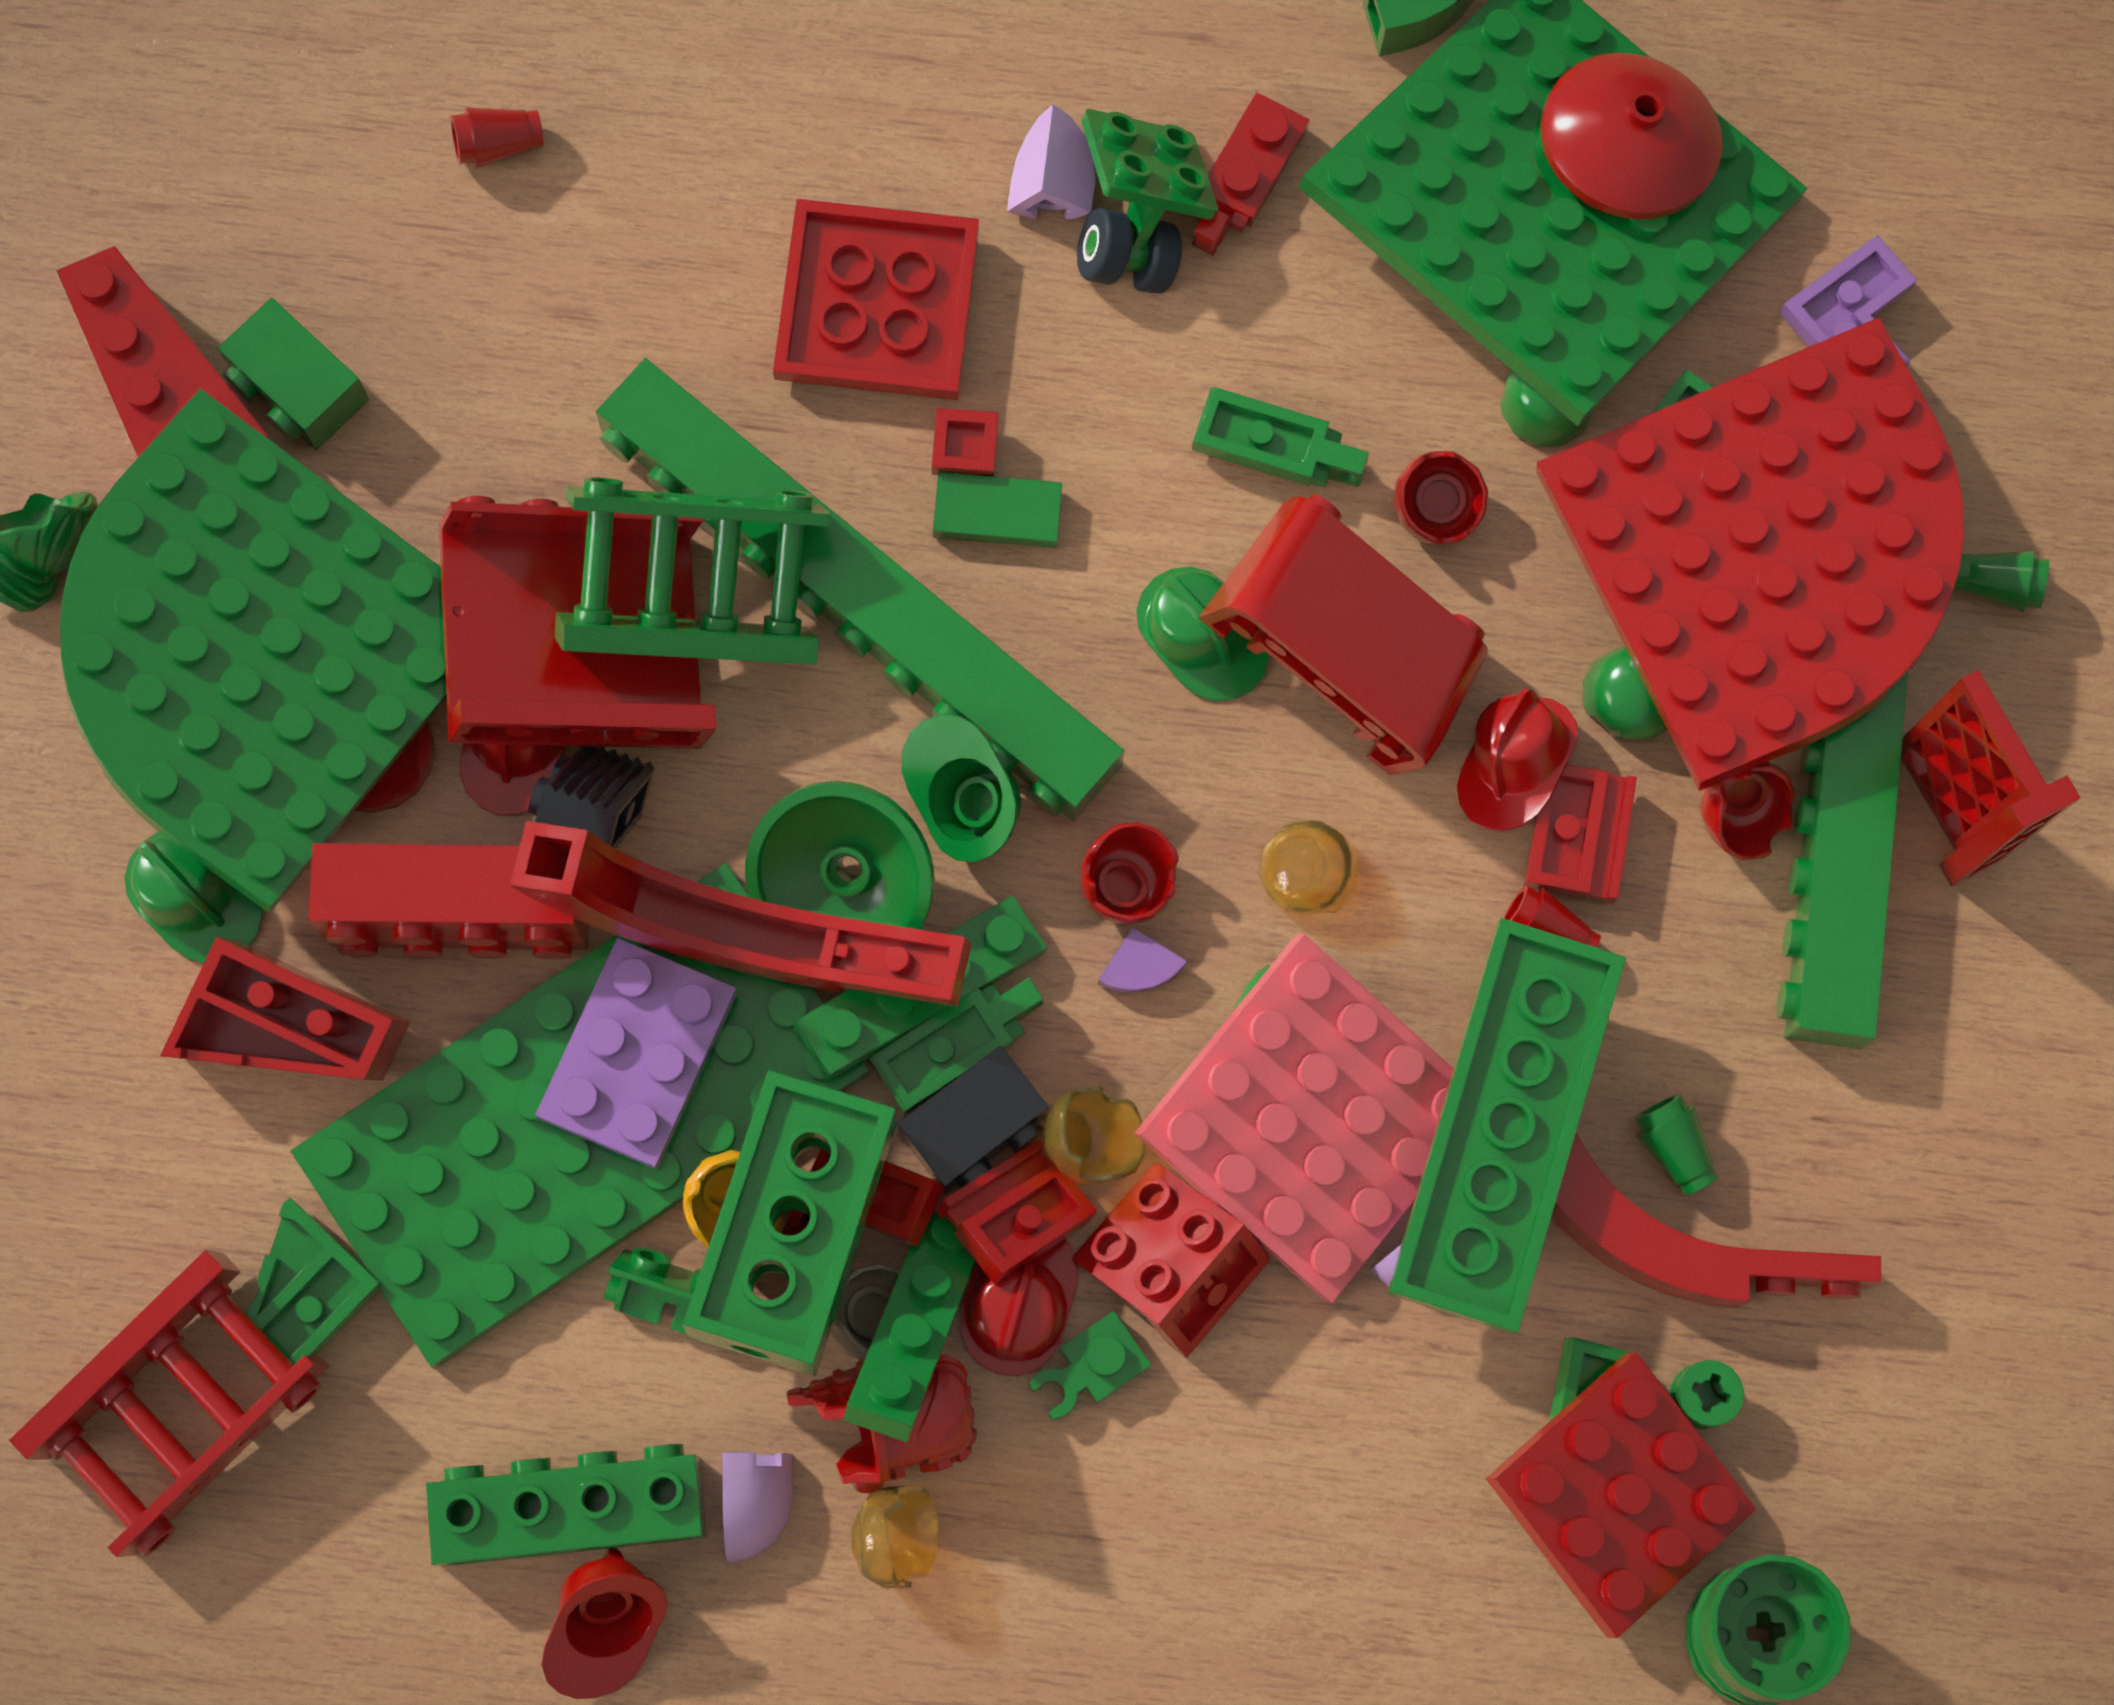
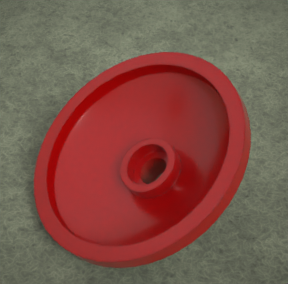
(1617, 155)

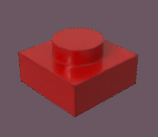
(965, 442)

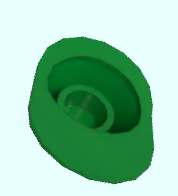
(1193, 652)
(960, 787)
(187, 900)

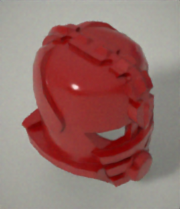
(938, 1439)

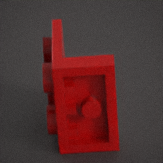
(1173, 1257)

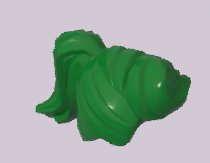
(39, 545)

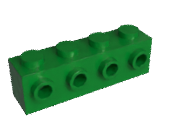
(565, 1508)

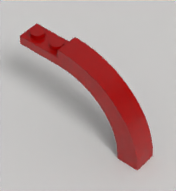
(662, 910)
(1685, 1266)

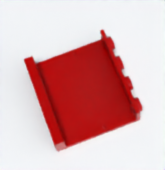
(505, 672)

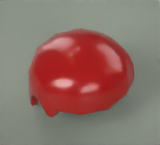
(1440, 497)
(1749, 811)
(1129, 873)

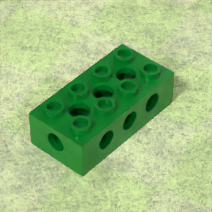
(765, 1185)

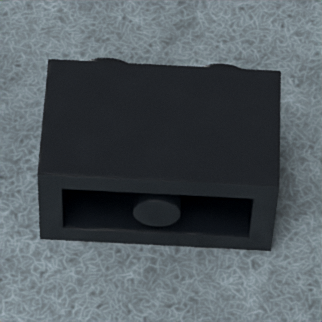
(975, 1121)

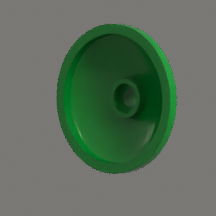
(802, 846)

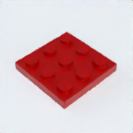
(876, 299)
(1621, 1494)

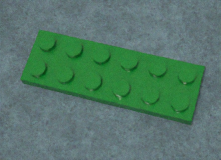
(1507, 1126)

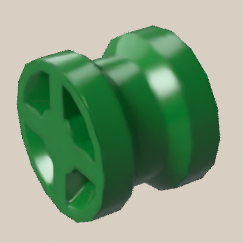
(1702, 1396)

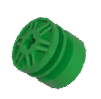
(1804, 1625)

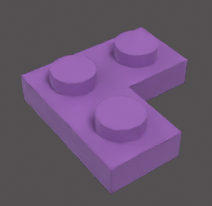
(1849, 294)

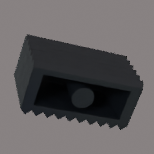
(594, 793)

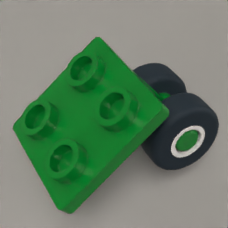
(1154, 172)

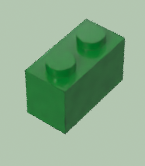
(292, 374)

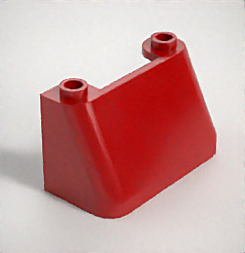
(1352, 631)

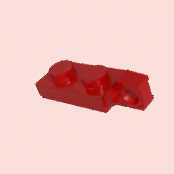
(1249, 168)

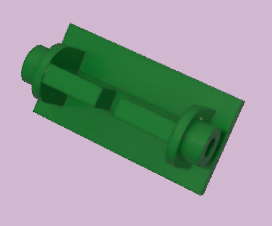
(648, 1285)

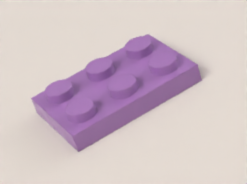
(636, 1053)

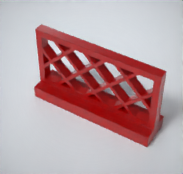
(1979, 779)

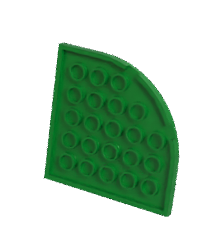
(245, 648)

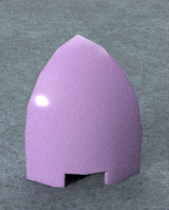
(1053, 169)
(755, 1501)

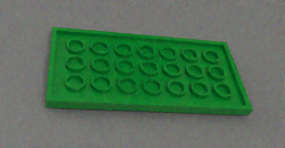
(486, 1208)

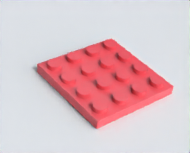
(1306, 1117)

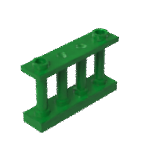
(656, 627)

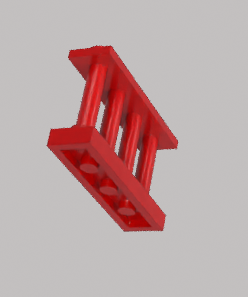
(108, 1385)

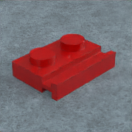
(1582, 835)
(1016, 1212)

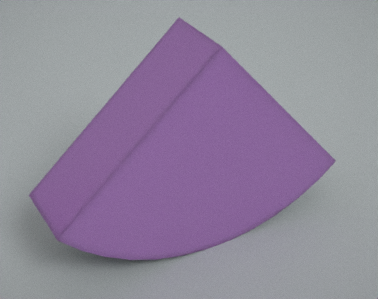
(1140, 965)

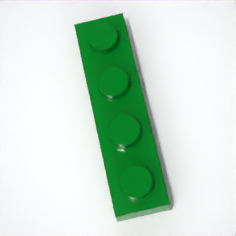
(866, 1022)
(911, 1333)

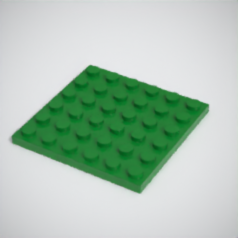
(1470, 213)

